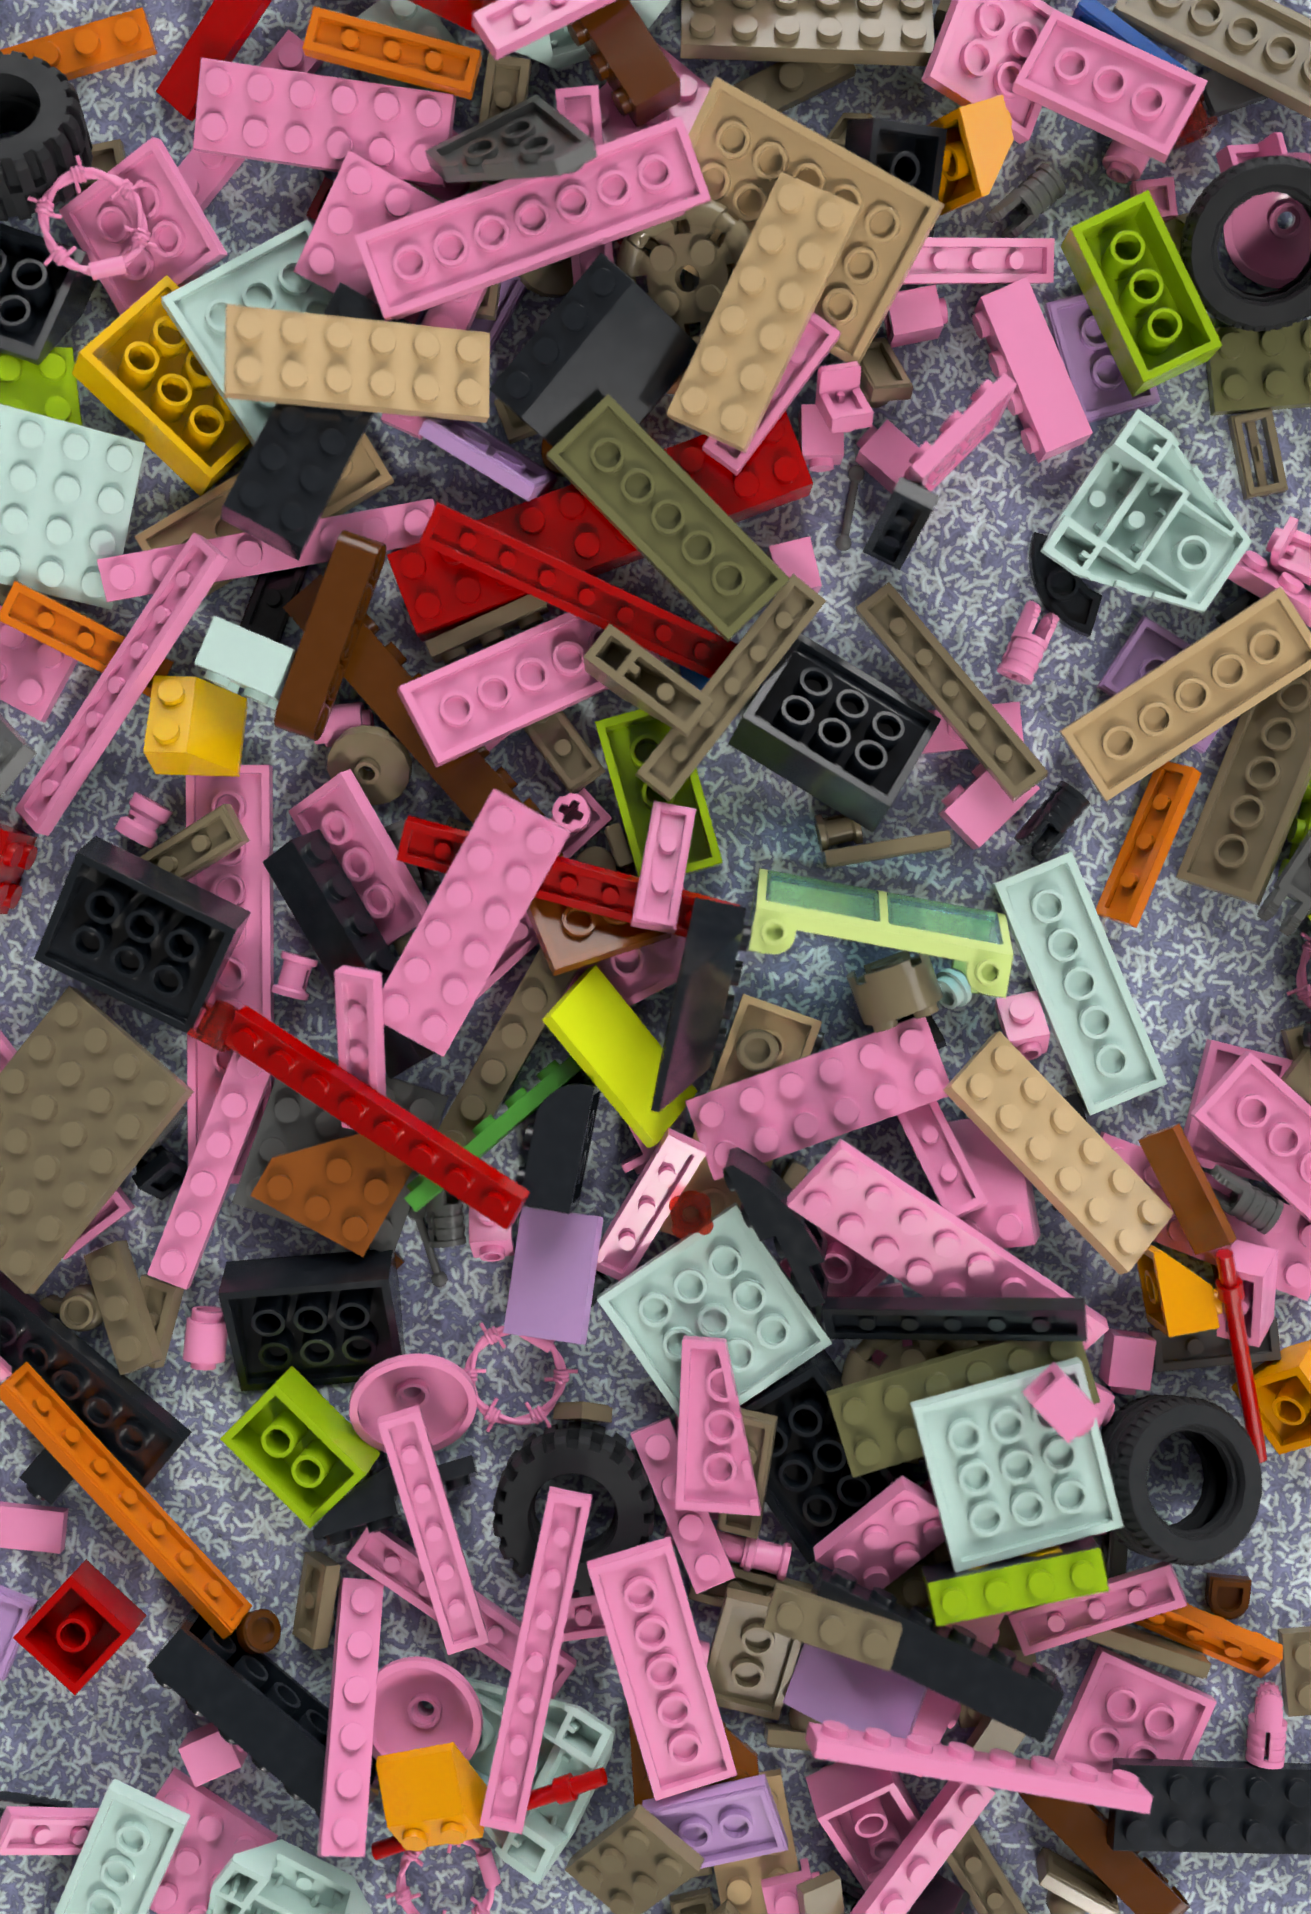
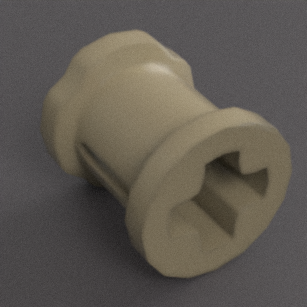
(836, 830)

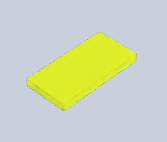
(615, 1053)

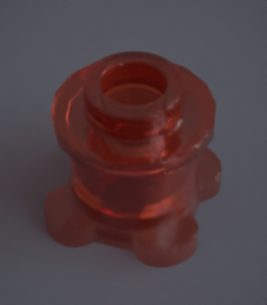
(1197, 126)
(215, 1025)
(701, 1223)

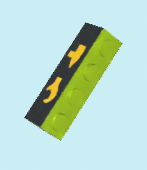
(1015, 1582)

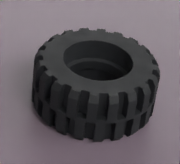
(51, 129)
(572, 1452)

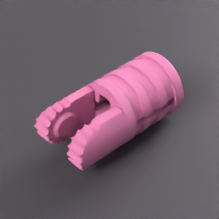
(1027, 649)
(1267, 1718)

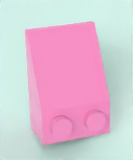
(1011, 1208)
(863, 1814)

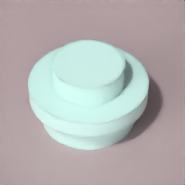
(954, 988)

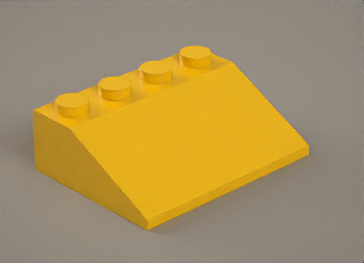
(162, 392)

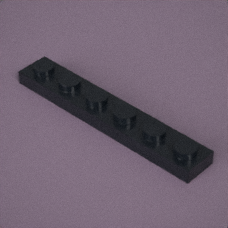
(956, 1318)

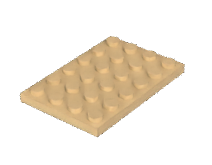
(744, 150)

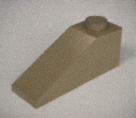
(645, 681)

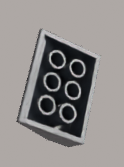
(37, 299)
(593, 345)
(835, 732)
(140, 934)
(701, 996)
(311, 1312)
(809, 1471)

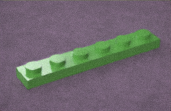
(493, 1130)

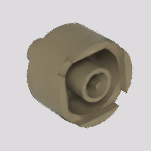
(895, 989)

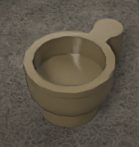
(76, 1309)

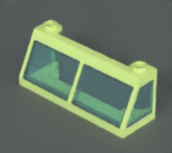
(969, 936)

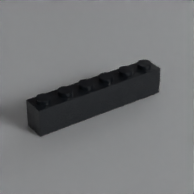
(338, 926)
(954, 1661)

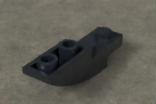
(766, 1210)
(376, 1502)

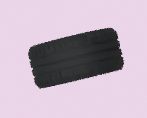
(1202, 235)
(1229, 1488)

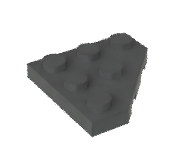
(514, 144)

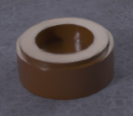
(258, 1631)

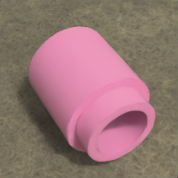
(1124, 163)
(342, 718)
(205, 1338)

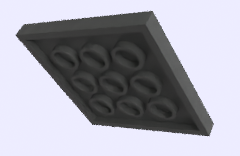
(297, 1123)

